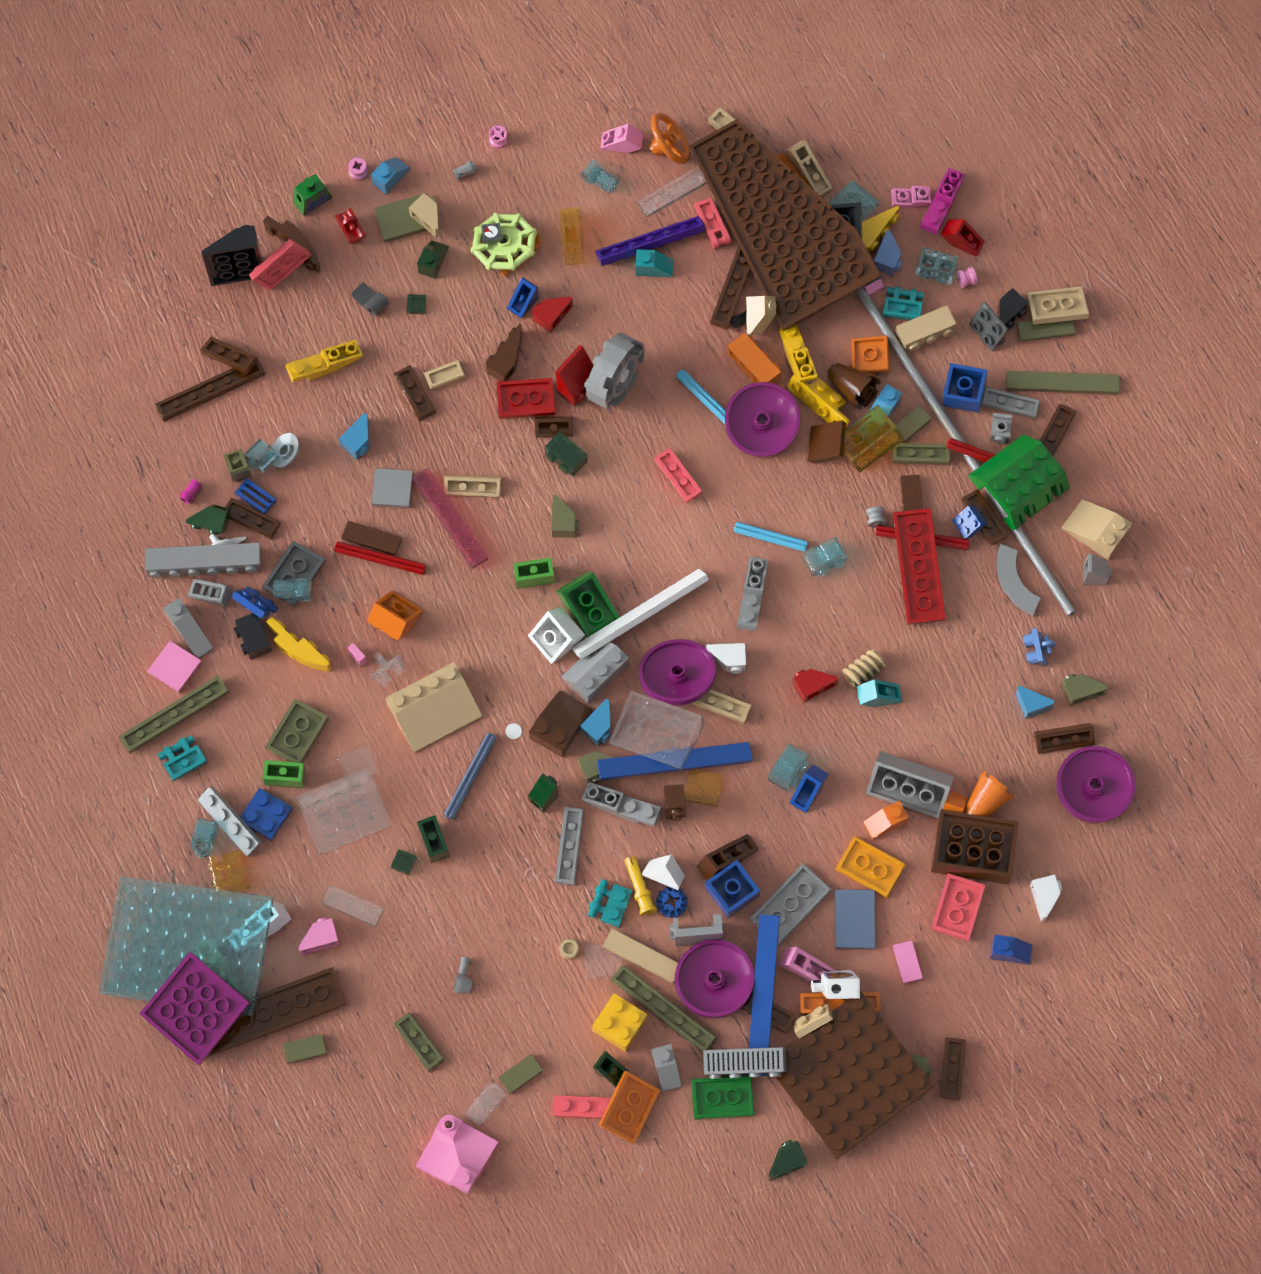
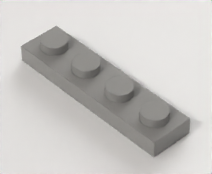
(229, 821)

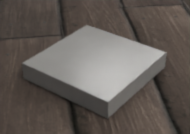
(392, 488)

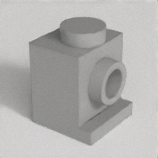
(1000, 421)

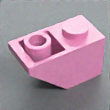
(622, 139)

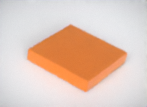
(870, 354)

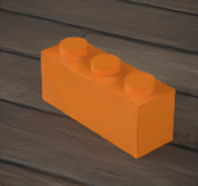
(753, 360)

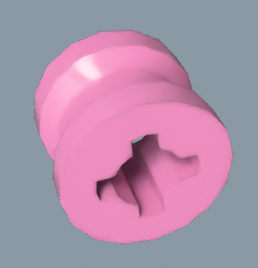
(498, 132)
(355, 172)
(967, 277)

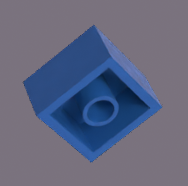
(964, 387)
(732, 889)

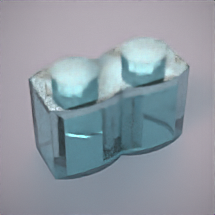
(824, 557)

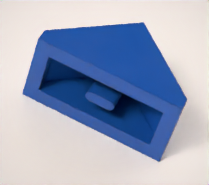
(523, 298)

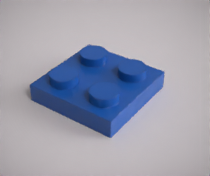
(266, 814)

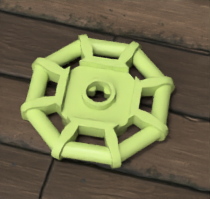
(509, 249)

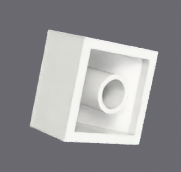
(556, 634)

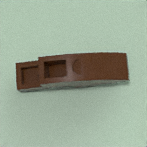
(289, 231)

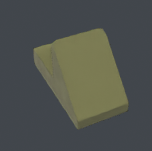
(237, 465)

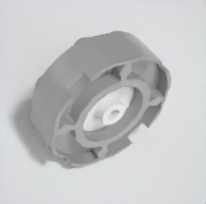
(614, 370)

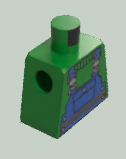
(310, 194)

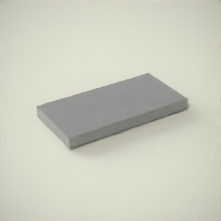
(793, 900)

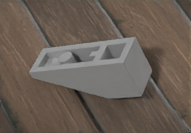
(188, 628)

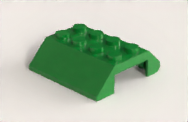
(1022, 479)

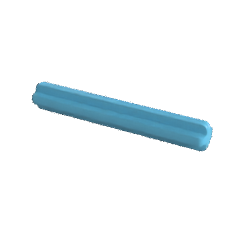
(701, 394)
(770, 536)

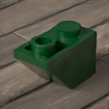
(213, 518)
(544, 792)

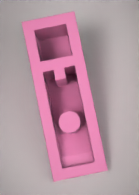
(803, 964)

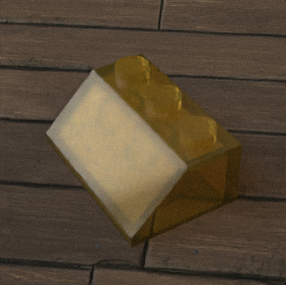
(870, 438)

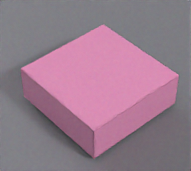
(357, 655)

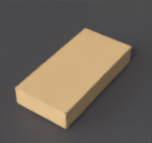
(444, 375)

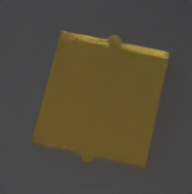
(703, 787)

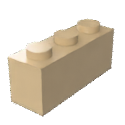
(926, 329)

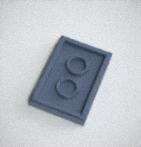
(854, 919)

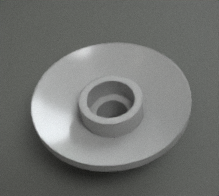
(286, 448)

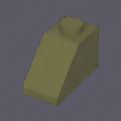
(563, 519)
(1082, 688)

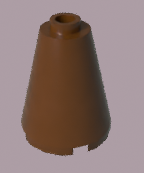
(855, 384)

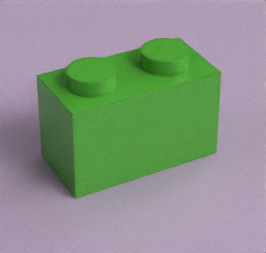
(533, 573)
(284, 774)

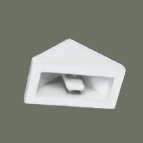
(665, 871)

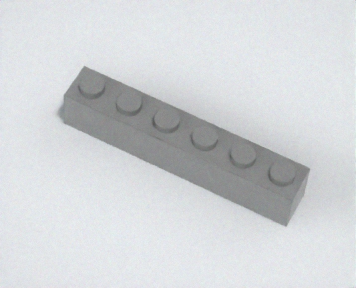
(203, 560)

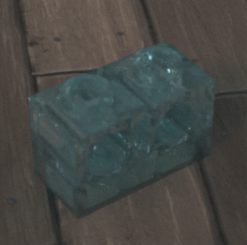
(938, 261)

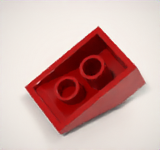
(573, 375)

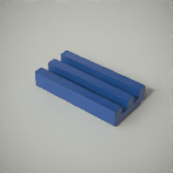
(243, 487)

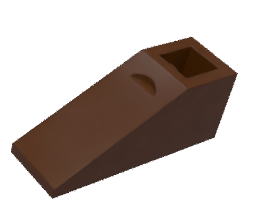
(504, 361)

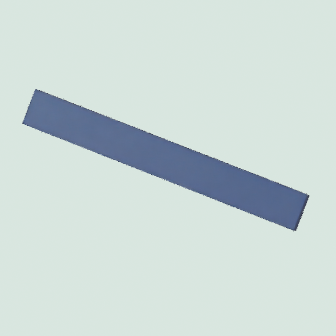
(698, 758)
(764, 982)

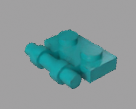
(902, 308)
(184, 762)
(616, 904)

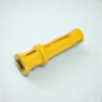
(642, 894)

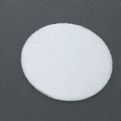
(513, 731)

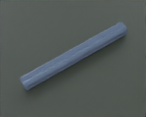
(470, 776)

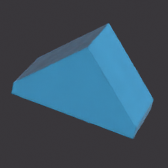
(1032, 702)

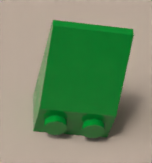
(587, 603)

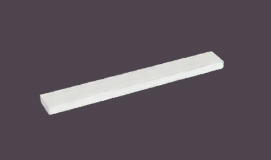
(640, 613)

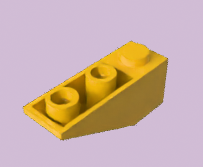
(877, 226)

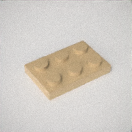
(1057, 305)

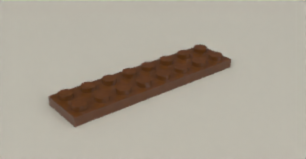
(285, 1008)

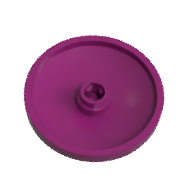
(762, 419)
(677, 672)
(1095, 784)
(714, 979)

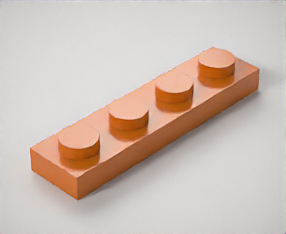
(811, 1001)

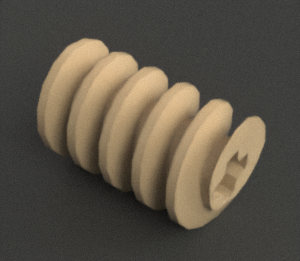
(862, 667)

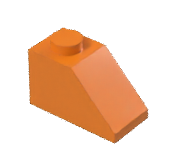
(886, 820)

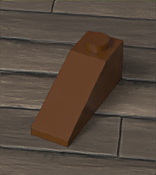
(725, 855)

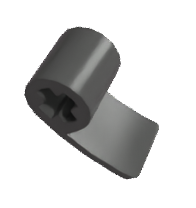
(369, 300)

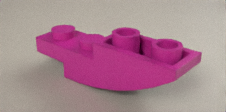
(942, 201)

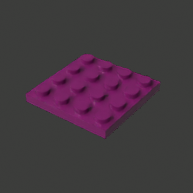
(195, 1008)

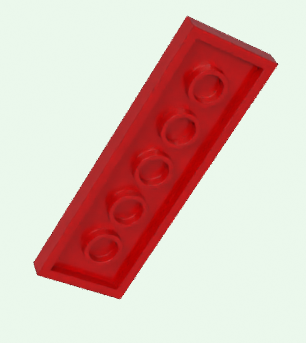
(919, 566)

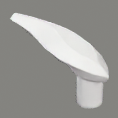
(215, 540)

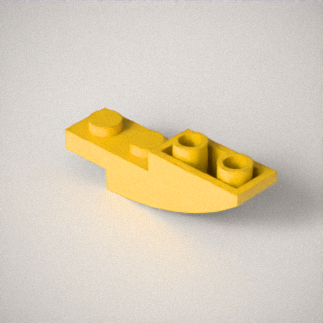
(798, 354)
(326, 362)
(303, 651)

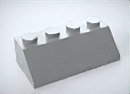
(911, 783)

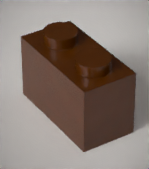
(674, 802)

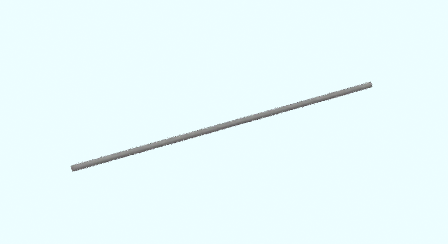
(953, 432)

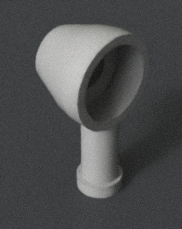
(463, 983)

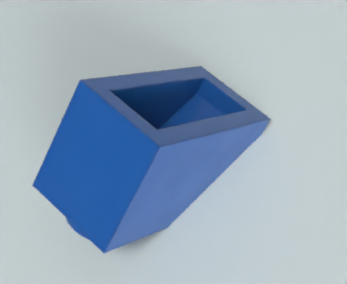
(809, 788)
(1010, 949)

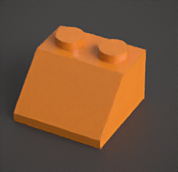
(394, 615)

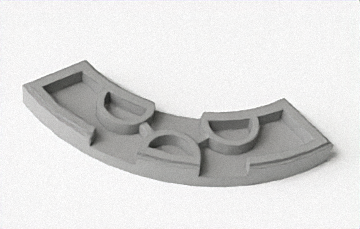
(1011, 583)

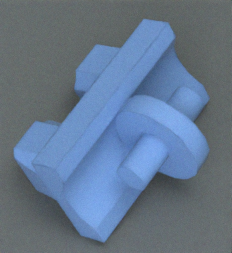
(1035, 639)

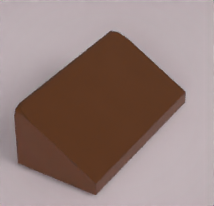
(550, 425)

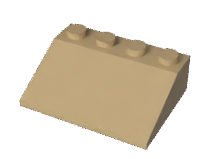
(433, 707)

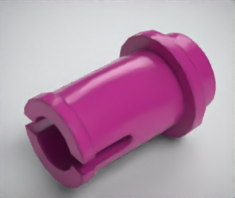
(191, 490)

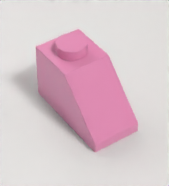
(319, 937)

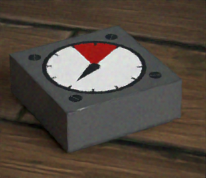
(491, 233)

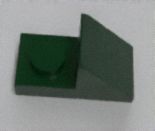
(609, 1068)

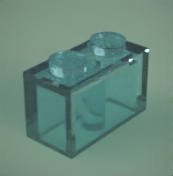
(788, 767)

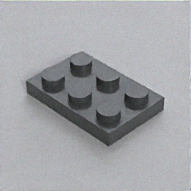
(294, 564)

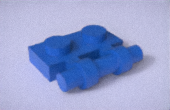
(255, 602)

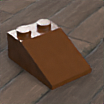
(559, 723)

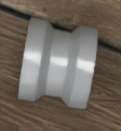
(876, 516)

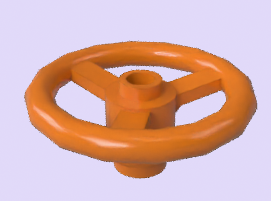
(666, 141)

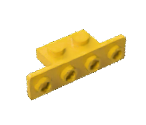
(820, 399)

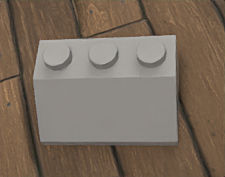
(596, 671)

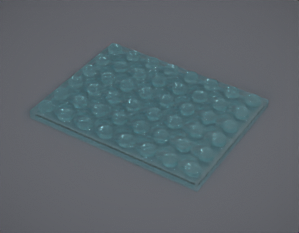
(163, 922)

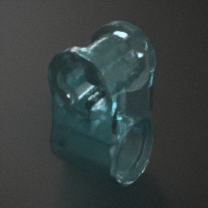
(204, 833)

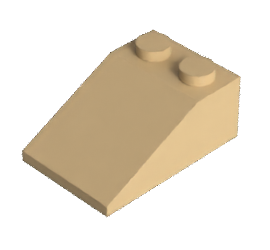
(1097, 528)

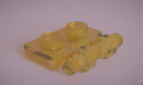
(234, 870)

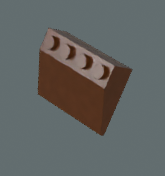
(974, 846)

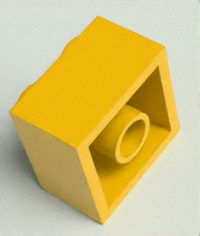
(619, 1022)

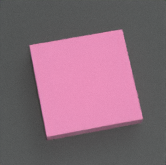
(174, 666)

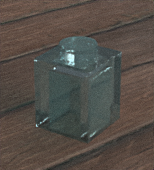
(260, 456)

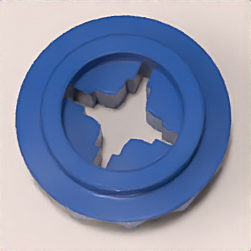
(667, 909)

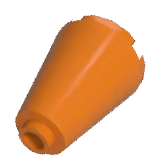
(987, 796)

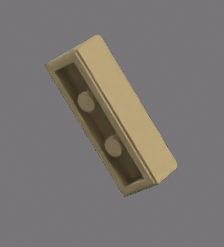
(472, 485)

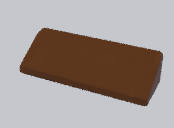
(1064, 738)

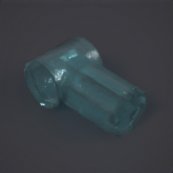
(596, 174)
(298, 589)

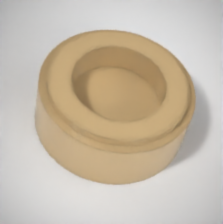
(569, 949)

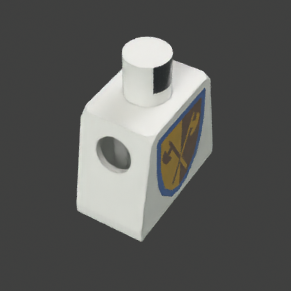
(838, 985)

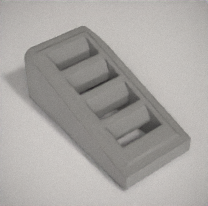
(221, 596)

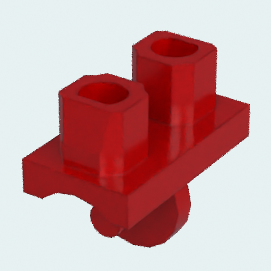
(350, 226)

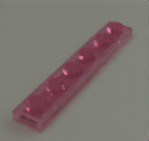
(450, 518)

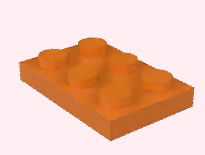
(629, 1107)

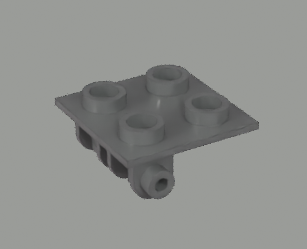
(988, 326)

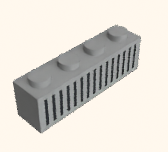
(744, 1061)

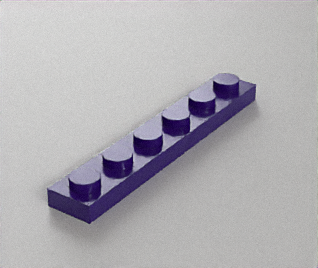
(650, 240)

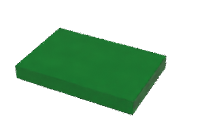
(722, 1098)

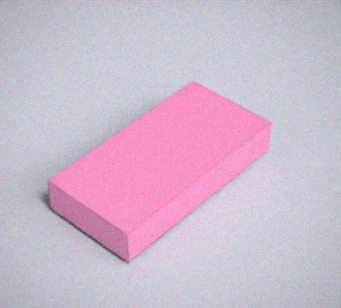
(907, 962)

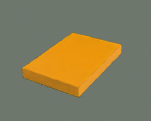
(870, 867)

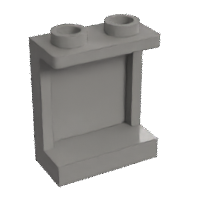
(693, 936)

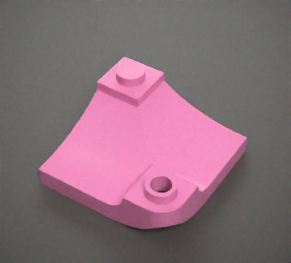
(457, 1154)

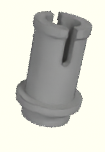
(465, 170)

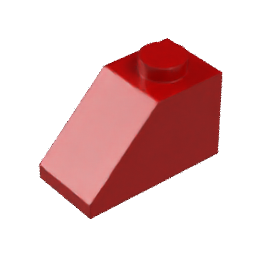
(962, 236)
(551, 312)
(813, 683)

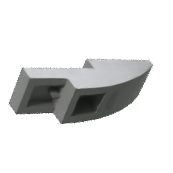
(752, 593)
(621, 805)

